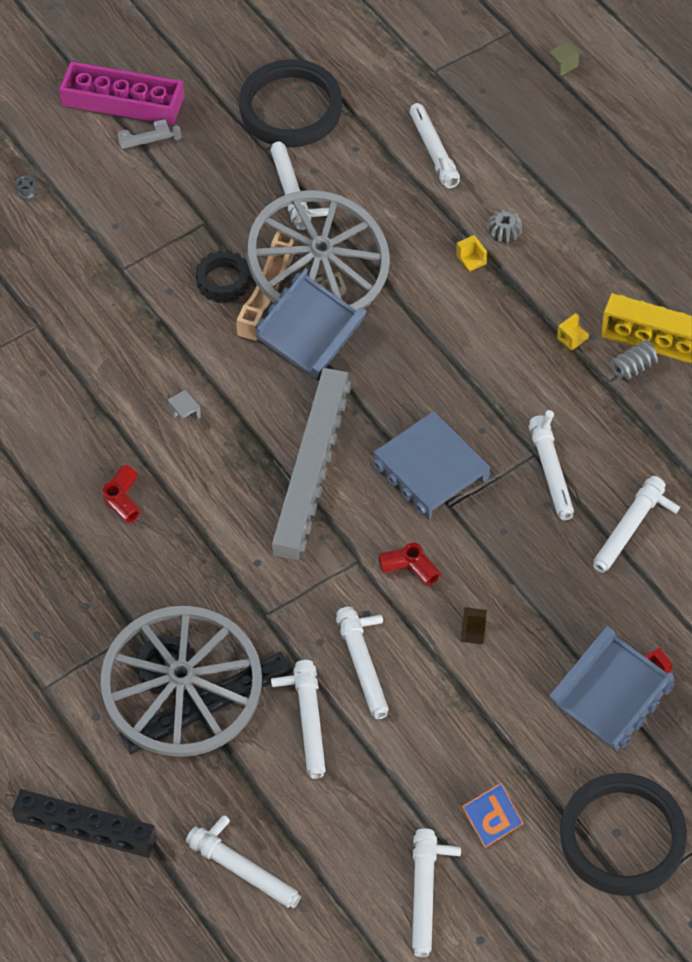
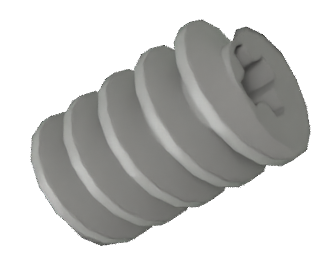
(634, 360)

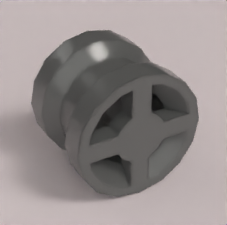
(26, 187)

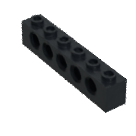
(84, 823)

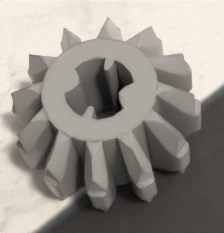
(505, 226)

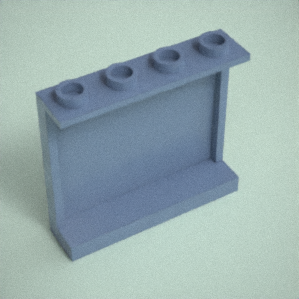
(308, 325)
(430, 463)
(612, 689)

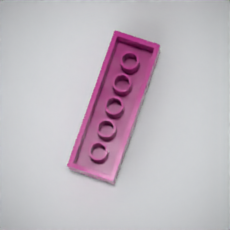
(121, 93)

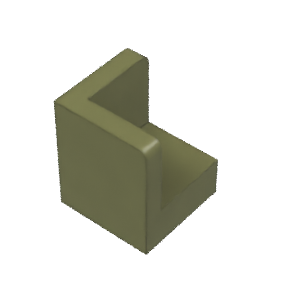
(566, 57)

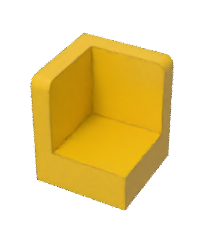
(471, 253)
(571, 333)

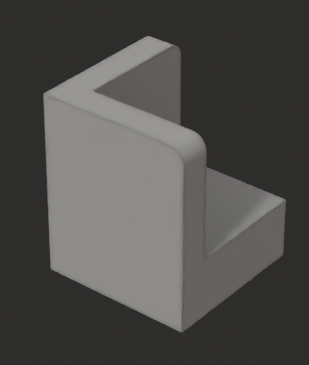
(183, 405)

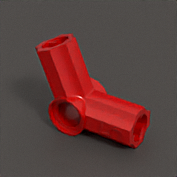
(119, 486)
(419, 565)

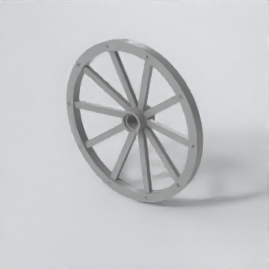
(318, 242)
(181, 684)

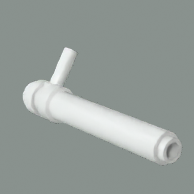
(444, 166)
(291, 185)
(543, 440)
(645, 499)
(352, 632)
(306, 686)
(213, 848)
(424, 856)

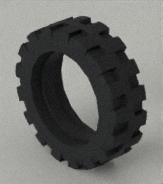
(228, 292)
(147, 652)

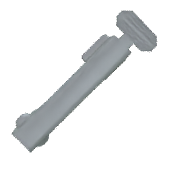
(162, 132)

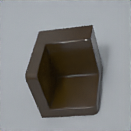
(473, 625)

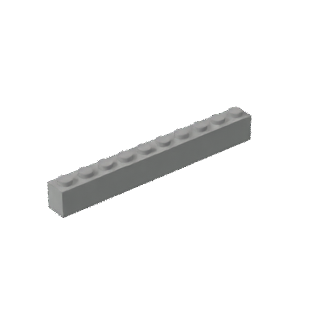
(310, 464)

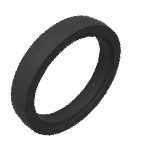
(284, 69)
(635, 785)

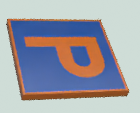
(492, 815)

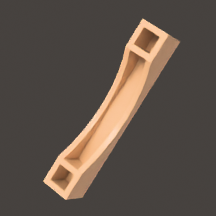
(258, 303)

